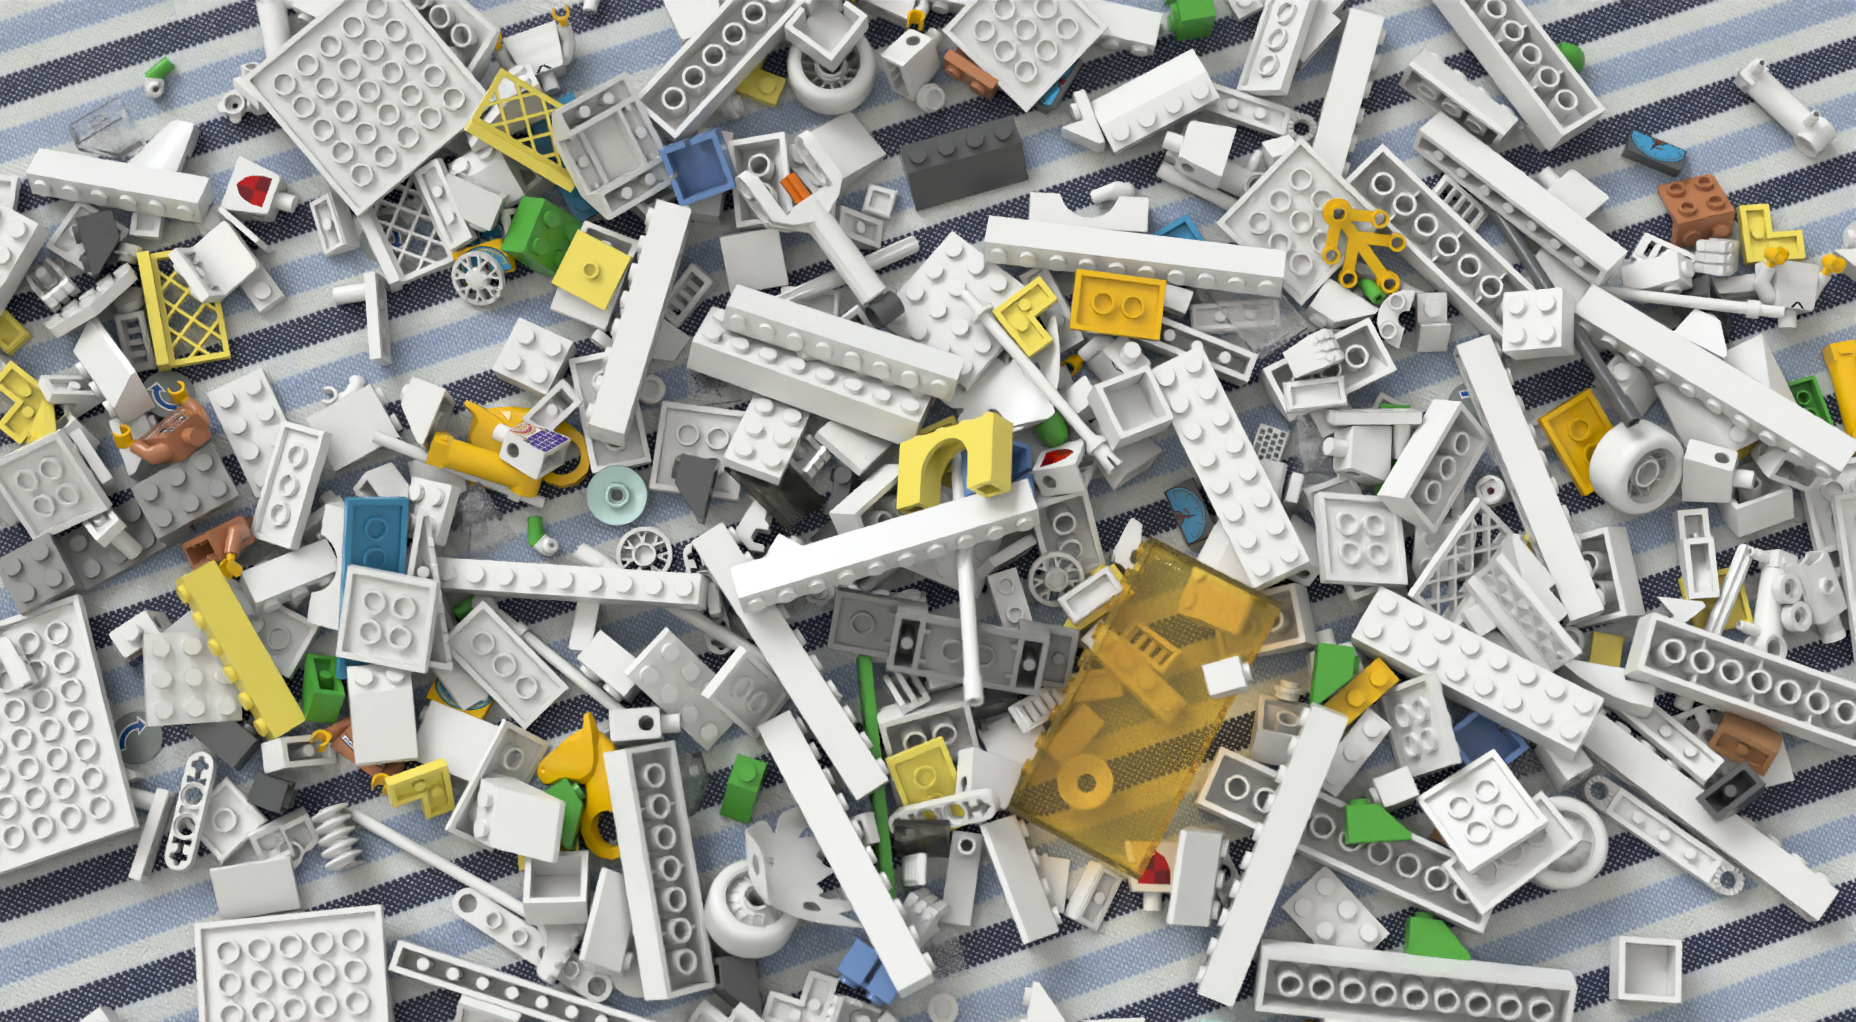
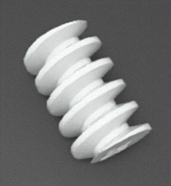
(336, 838)

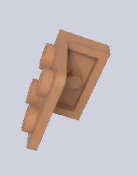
(963, 69)
(1697, 210)

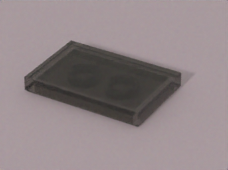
(788, 502)

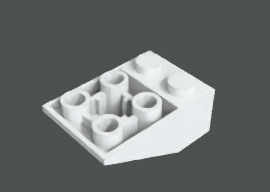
(583, 311)

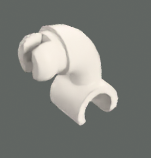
(355, 383)

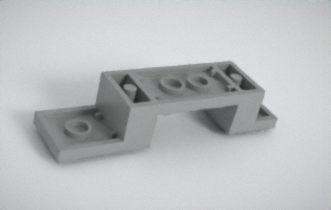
(156, 518)
(933, 647)

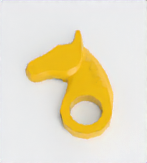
(486, 420)
(582, 761)

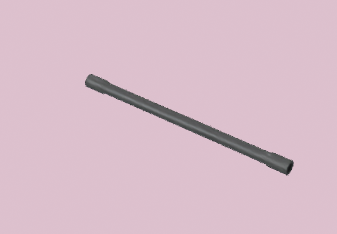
(1620, 401)

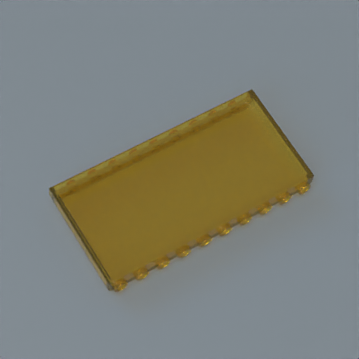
(1141, 708)

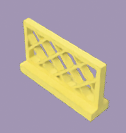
(514, 147)
(160, 320)

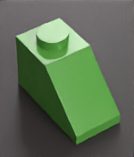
(1331, 669)
(321, 689)
(743, 788)
(573, 811)
(1371, 824)
(1431, 938)

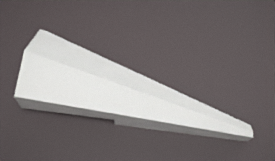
(424, 565)

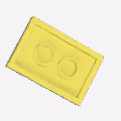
(925, 775)

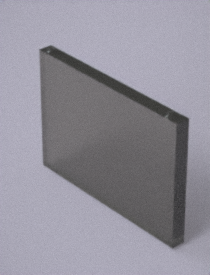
(921, 836)

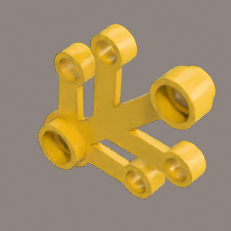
(1358, 243)

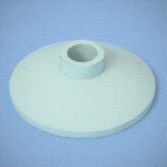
(611, 510)

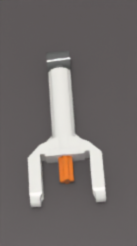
(816, 216)

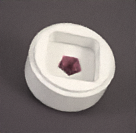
(1491, 490)

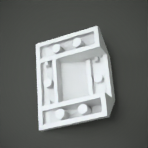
(610, 147)
(1695, 421)

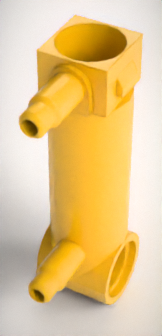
(1841, 363)
(480, 463)

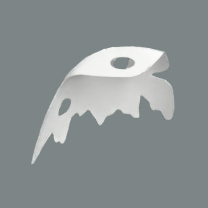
(1012, 390)
(794, 870)

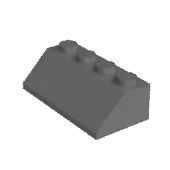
(964, 163)

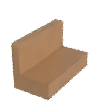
(1746, 741)

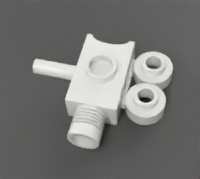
(1811, 596)

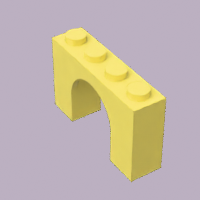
(926, 457)

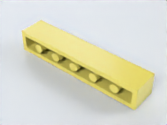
(240, 650)

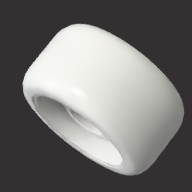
(832, 92)
(1636, 467)
(1584, 859)
(741, 919)

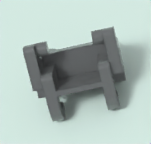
(844, 484)
(995, 703)

